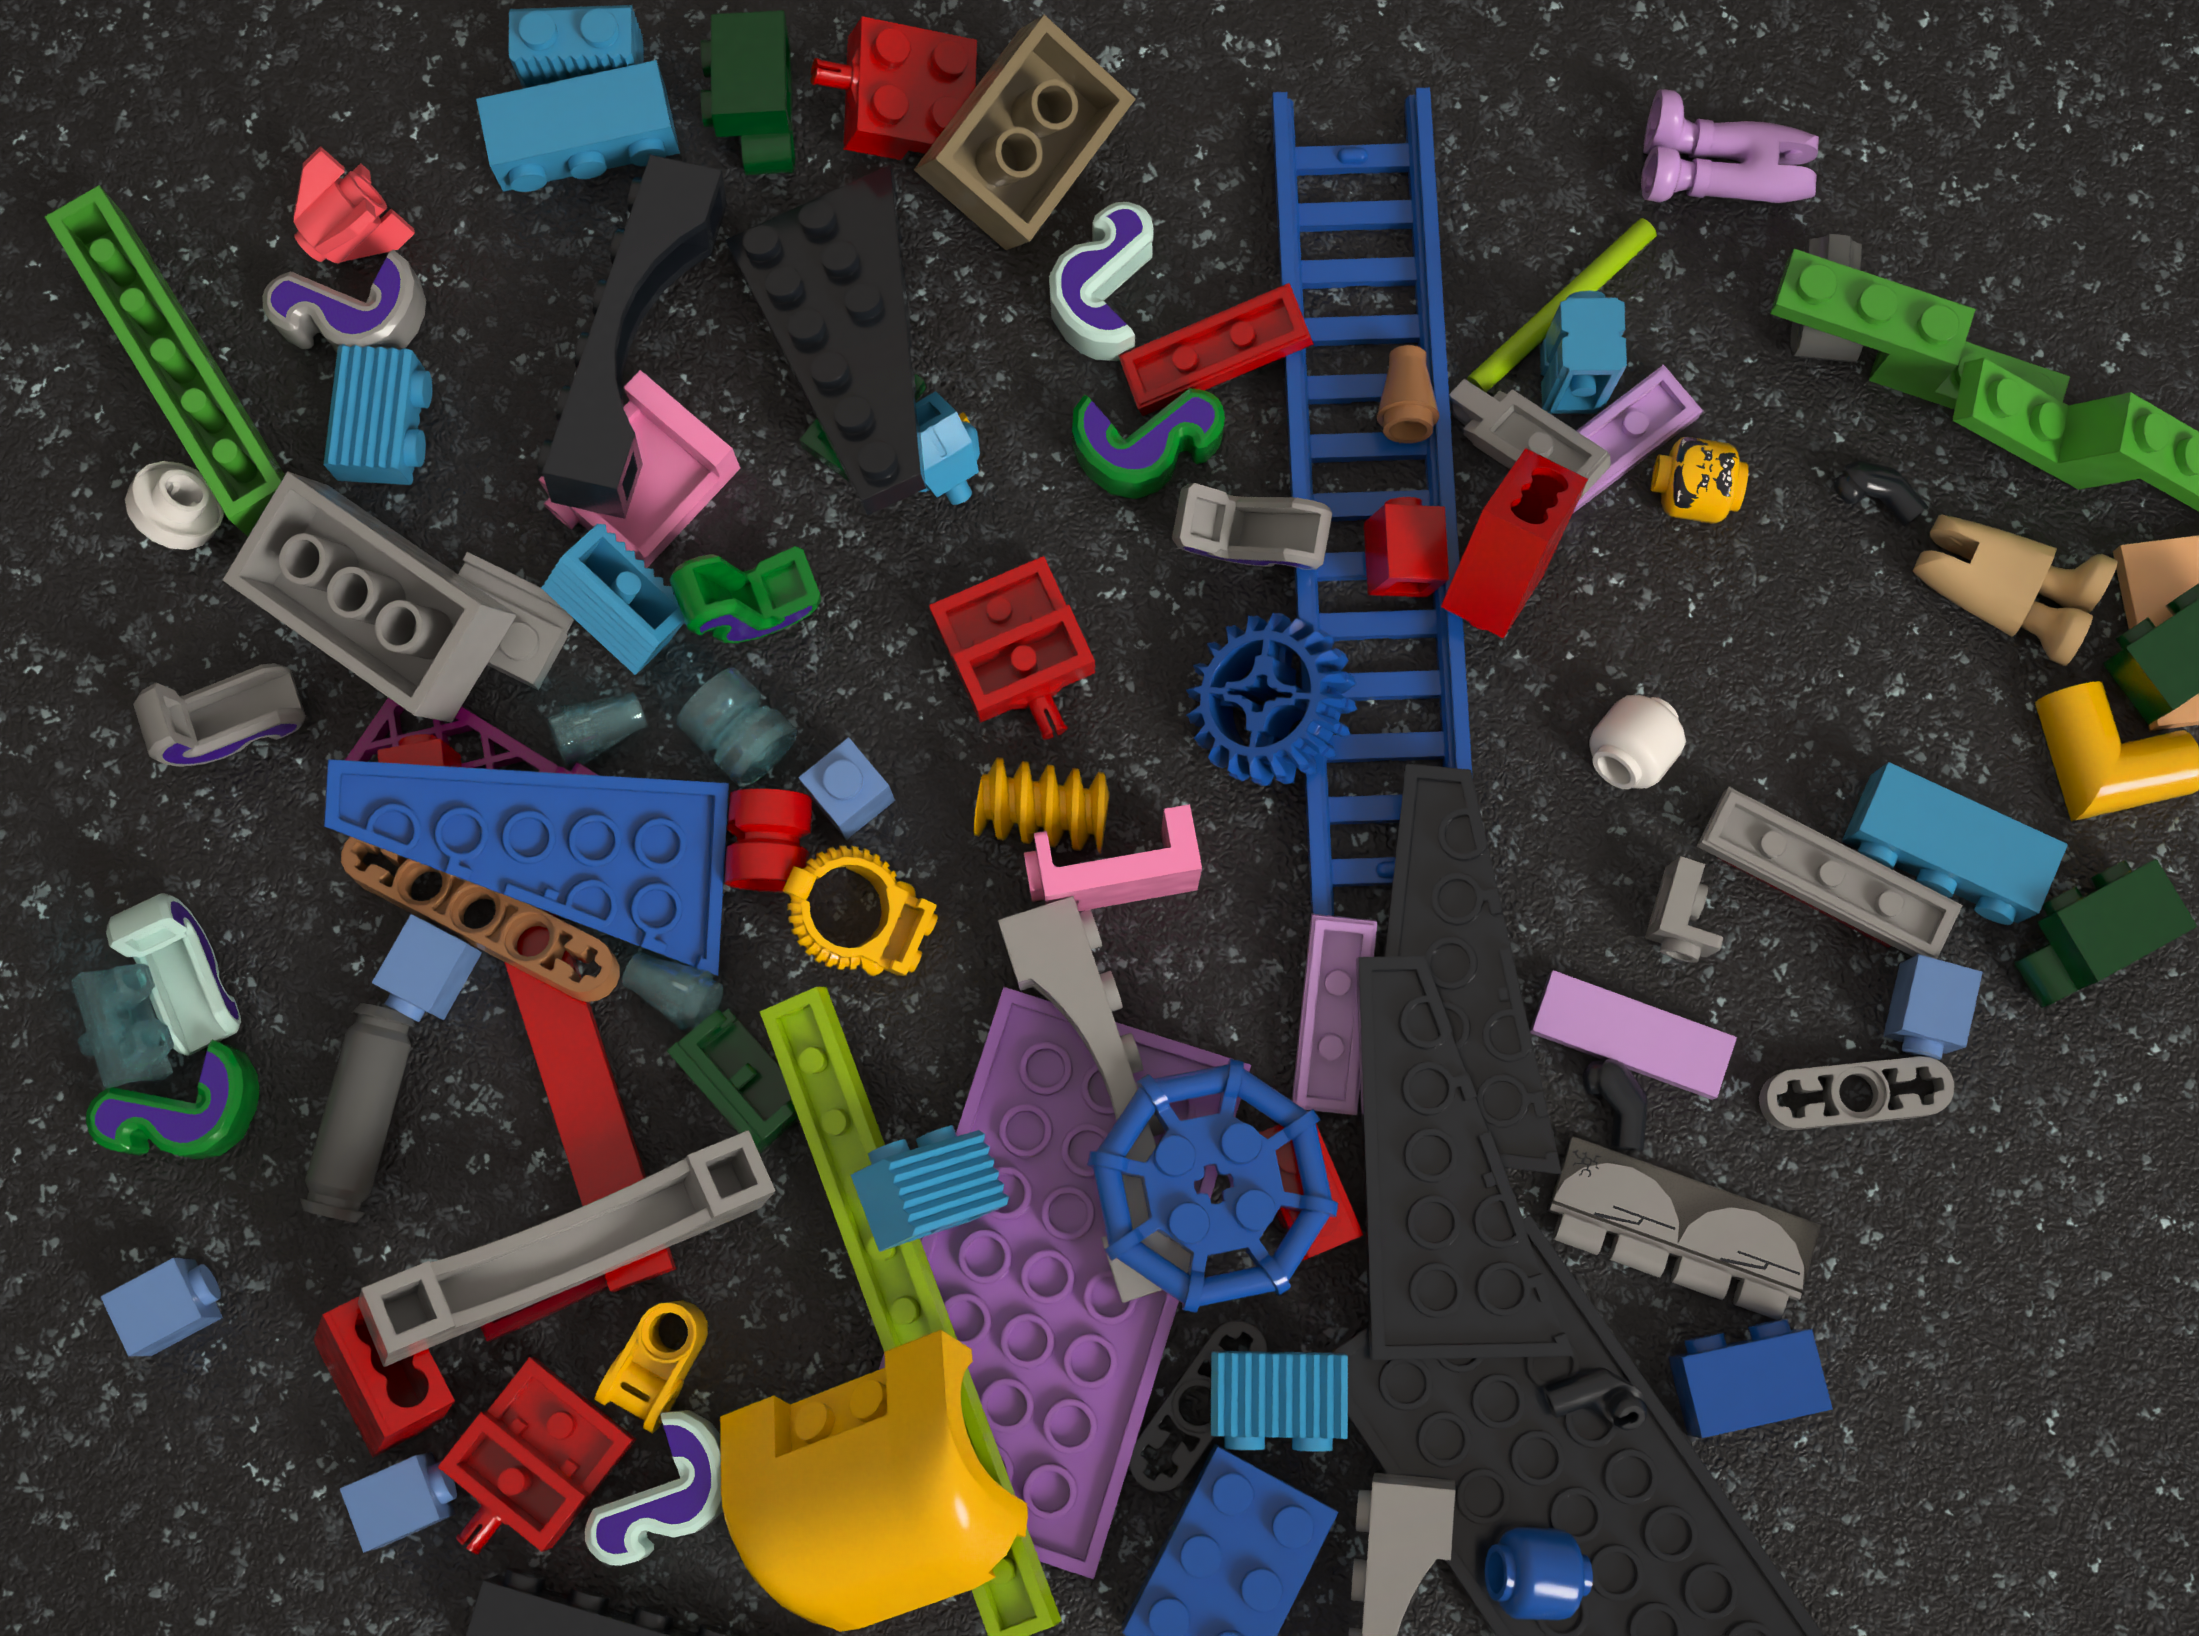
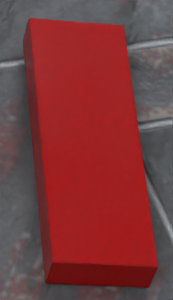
(1216, 349)

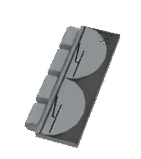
(1673, 1215)

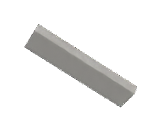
(1829, 875)

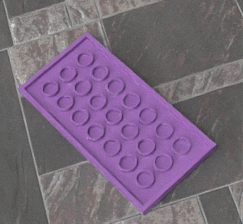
(1032, 1288)

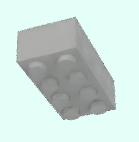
(369, 598)

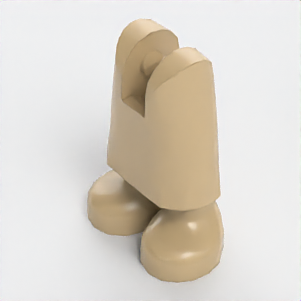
(2005, 581)

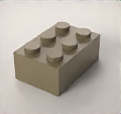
(1025, 133)

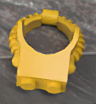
(901, 923)

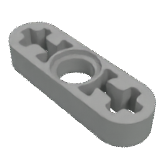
(1899, 1070)

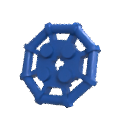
(1190, 1217)

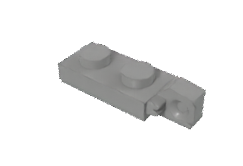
(1510, 423)

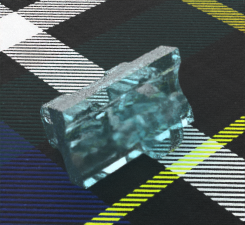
(122, 1025)

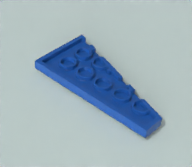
(590, 848)

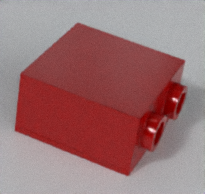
(1513, 543)
(383, 1401)

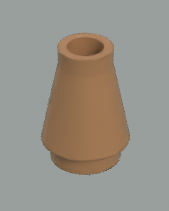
(1408, 399)

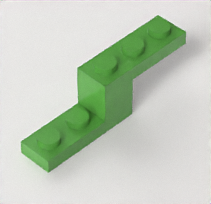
(1915, 332)
(2080, 442)

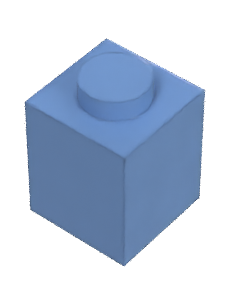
(847, 788)
(425, 970)
(1932, 1006)
(163, 1306)
(399, 1501)

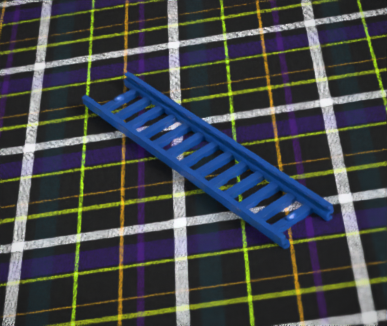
(1427, 330)

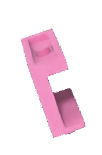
(678, 477)
(1121, 878)

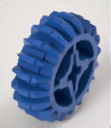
(1270, 651)

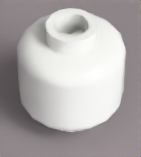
(1637, 742)

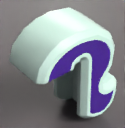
(1092, 273)
(183, 968)
(677, 1508)

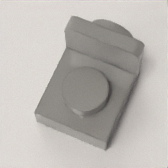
(1677, 902)

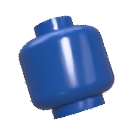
(1538, 1573)

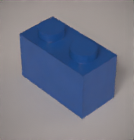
(1749, 1380)

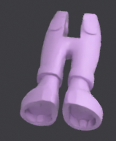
(1757, 145)

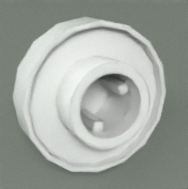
(173, 505)

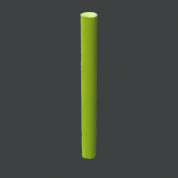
(1535, 330)

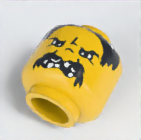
(1700, 480)

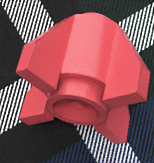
(341, 216)

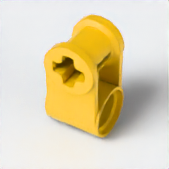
(646, 1372)

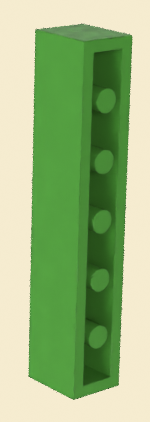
(169, 355)

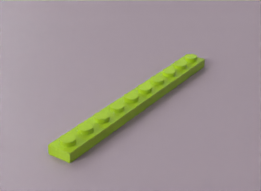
(896, 1280)

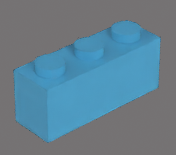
(577, 127)
(1954, 844)

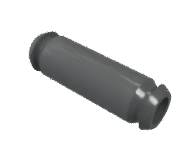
(358, 1113)

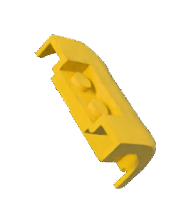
(867, 1492)

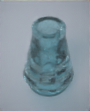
(594, 726)
(675, 990)

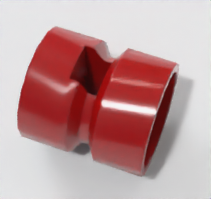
(768, 837)

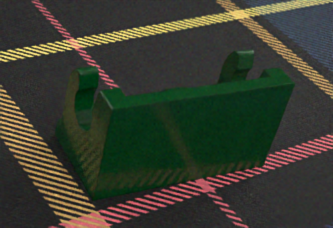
(737, 1077)

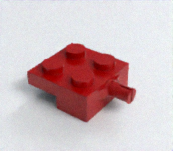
(899, 85)
(1015, 643)
(534, 1458)

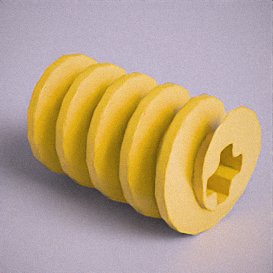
(1042, 805)

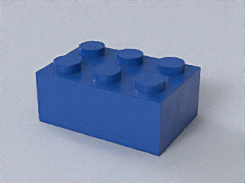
(1231, 1555)

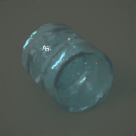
(728, 718)

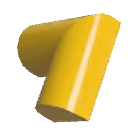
(2099, 771)

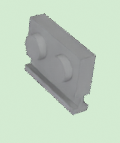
(537, 629)

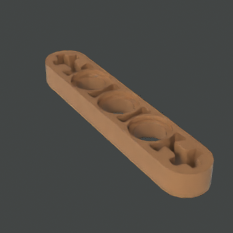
(501, 934)

